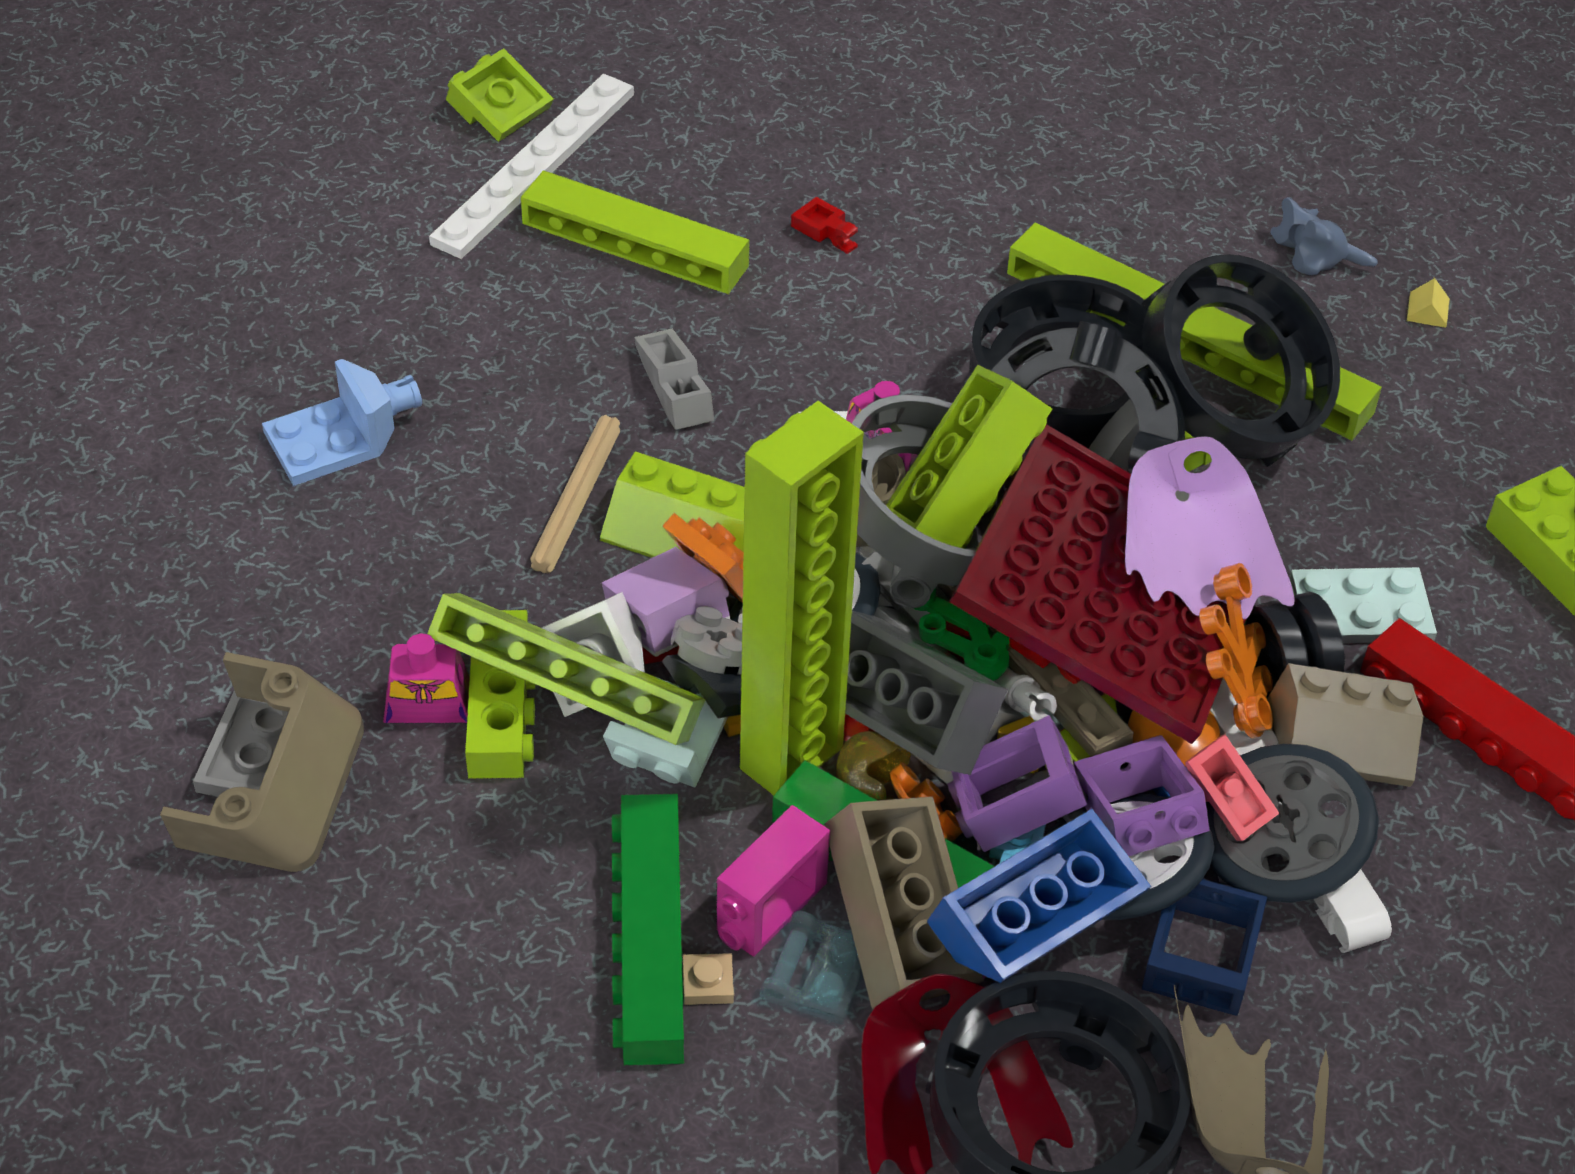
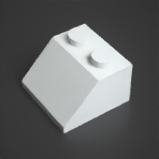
(604, 628)

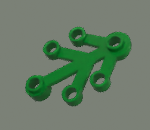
(980, 654)

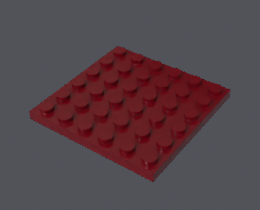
(1061, 587)

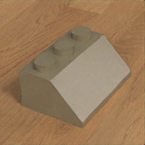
(1353, 716)

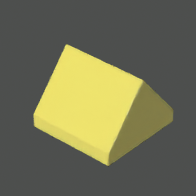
(1429, 305)

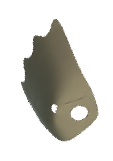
(1230, 1102)

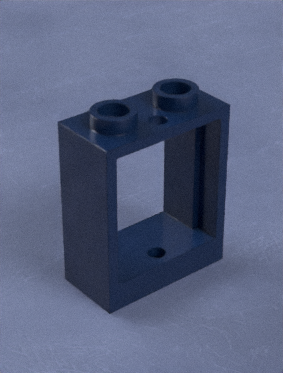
(1195, 980)

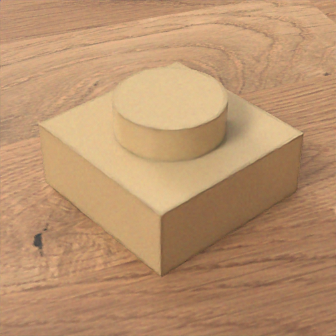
(708, 979)

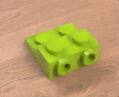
(498, 95)

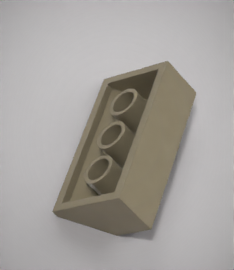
(891, 881)

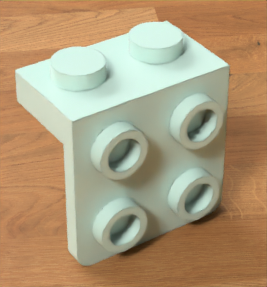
(667, 761)

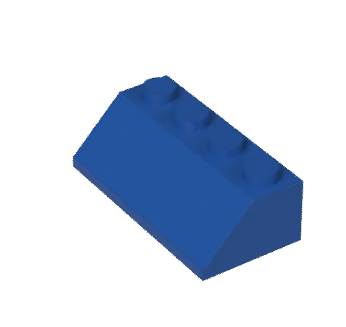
(1037, 899)

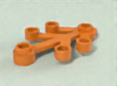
(1240, 650)

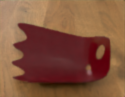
(892, 1105)

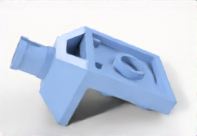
(343, 428)

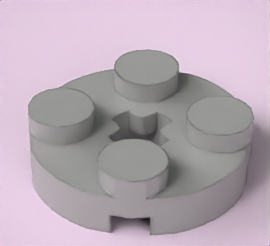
(709, 640)

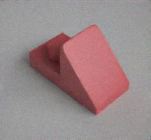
(1231, 788)

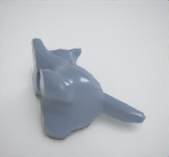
(1316, 241)

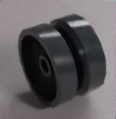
(1299, 635)

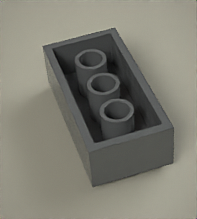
(918, 695)

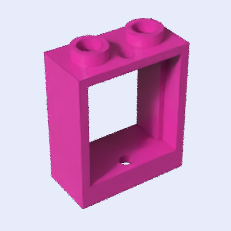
(772, 881)

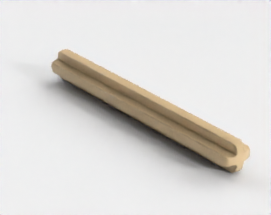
(575, 495)

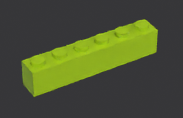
(635, 231)
(566, 668)

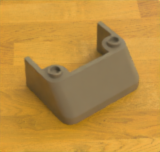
(294, 807)

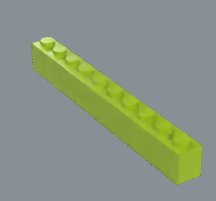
(1208, 336)

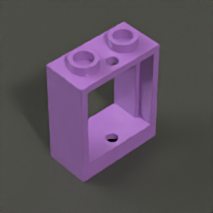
(1150, 766)
(1029, 808)

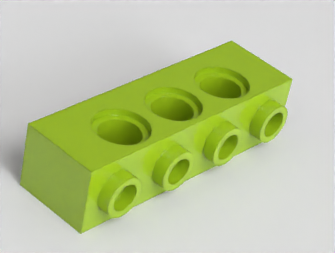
(498, 720)

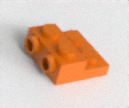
(711, 548)

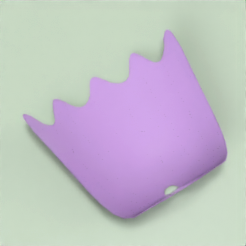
(1188, 542)

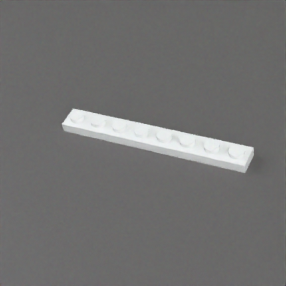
(545, 152)

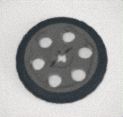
(1305, 876)

